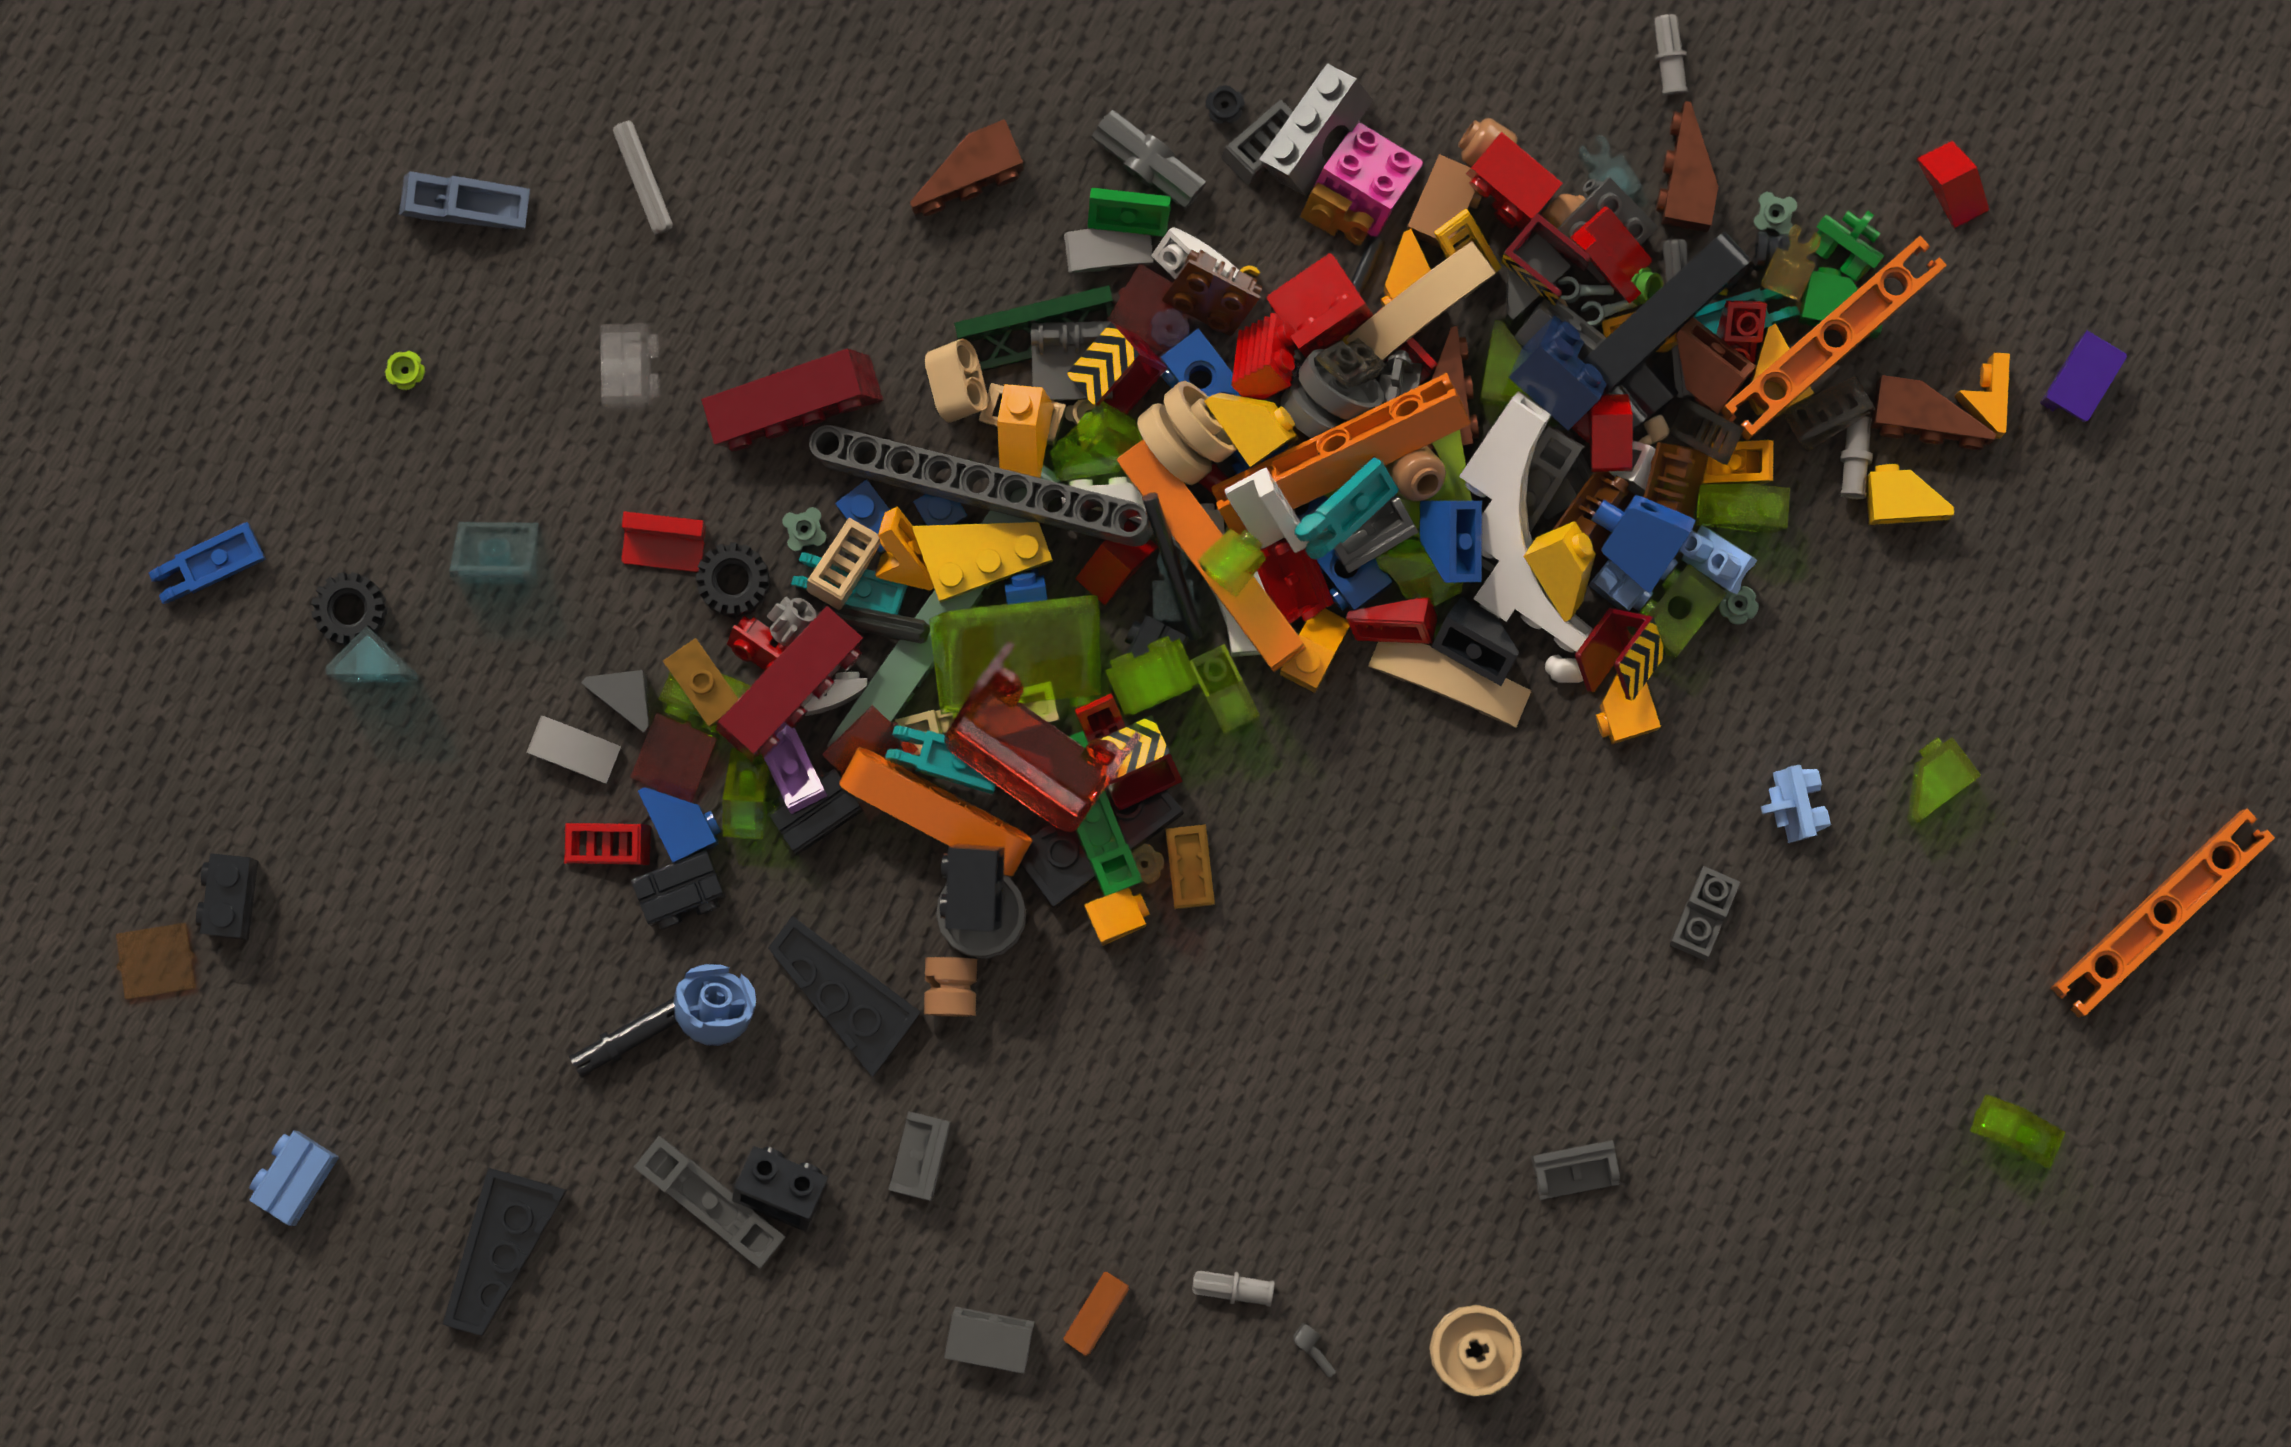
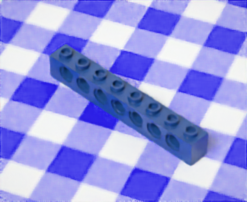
(1198, 354)

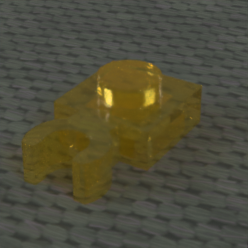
(1790, 269)

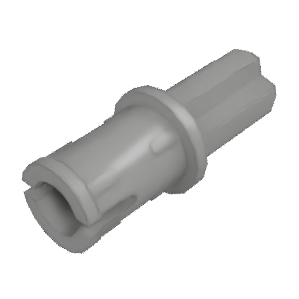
(1670, 54)
(1233, 1287)

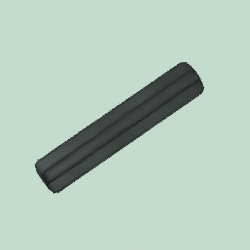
(883, 623)

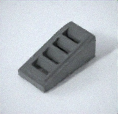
(1238, 160)

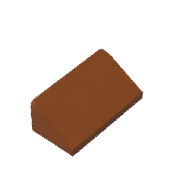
(1096, 1313)

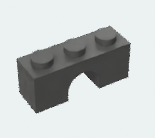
(1296, 150)

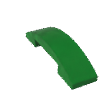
(1105, 844)

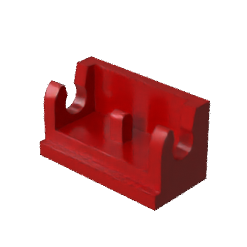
(1293, 581)

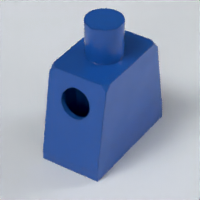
(1643, 538)

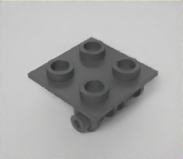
(1609, 194)
(1056, 350)

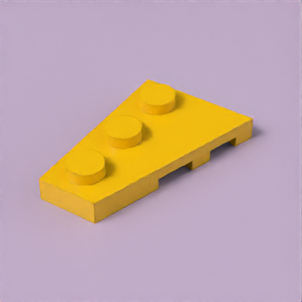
(979, 554)

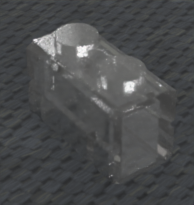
(627, 366)

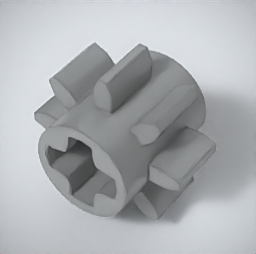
(790, 619)

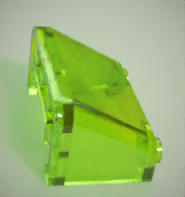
(1052, 653)

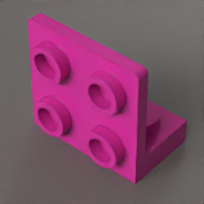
(1370, 174)

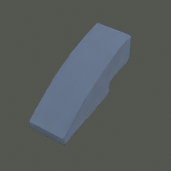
(463, 201)

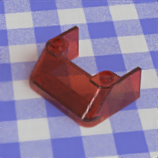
(1030, 754)

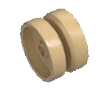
(1185, 434)
(1499, 1353)

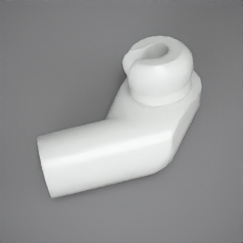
(1563, 669)

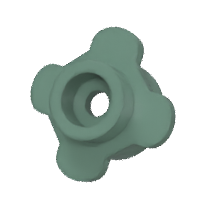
(1766, 220)
(814, 535)

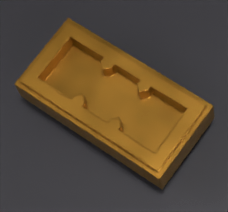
(701, 681)
(1190, 866)

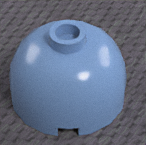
(714, 1004)

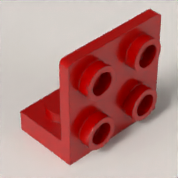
(1320, 305)

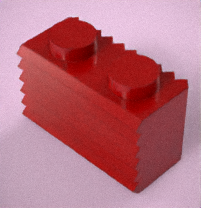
(1264, 358)

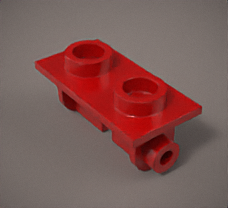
(752, 641)

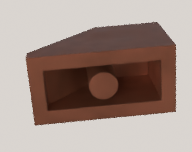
(1710, 366)

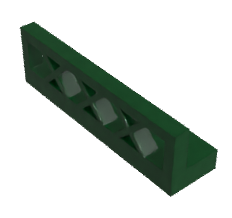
(1021, 318)

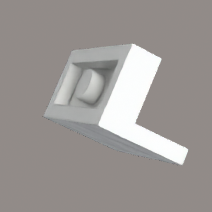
(1265, 510)

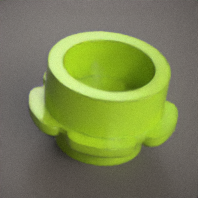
(395, 365)

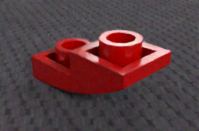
(1743, 326)

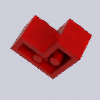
(1514, 180)

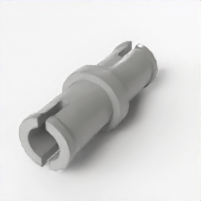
(1856, 459)

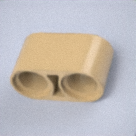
(956, 380)

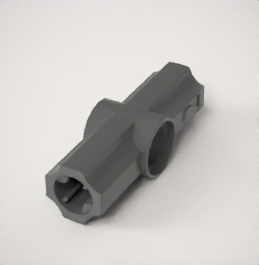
(1148, 159)

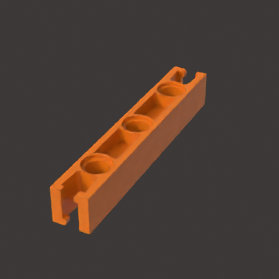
(1852, 319)
(1339, 453)
(1195, 535)
(2184, 895)

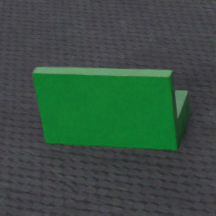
(1129, 212)

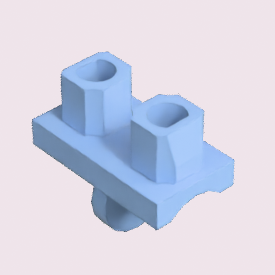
(1717, 558)
(1792, 804)

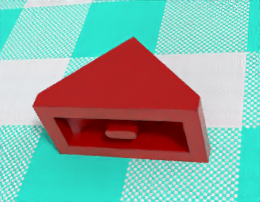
(1955, 183)
(1611, 434)
(1113, 566)
(1100, 718)

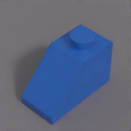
(1453, 538)
(680, 824)

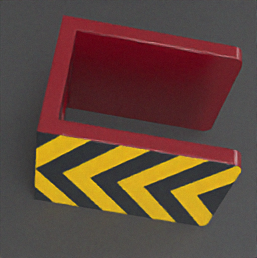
(1558, 241)
(1117, 363)
(1613, 645)
(1146, 769)

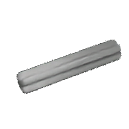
(642, 177)

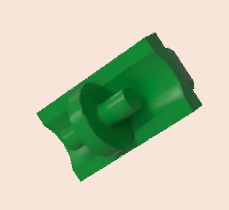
(1862, 255)

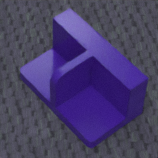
(2084, 377)

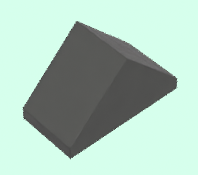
(625, 694)

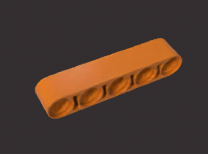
(930, 807)

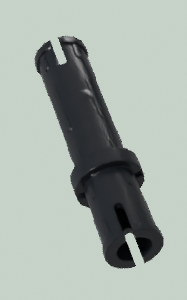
(625, 1038)

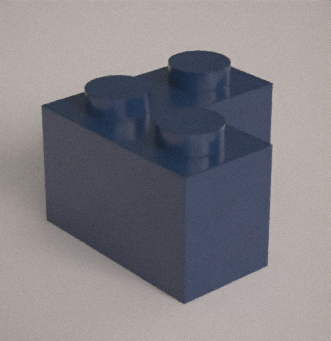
(1555, 375)

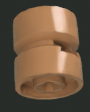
(950, 986)

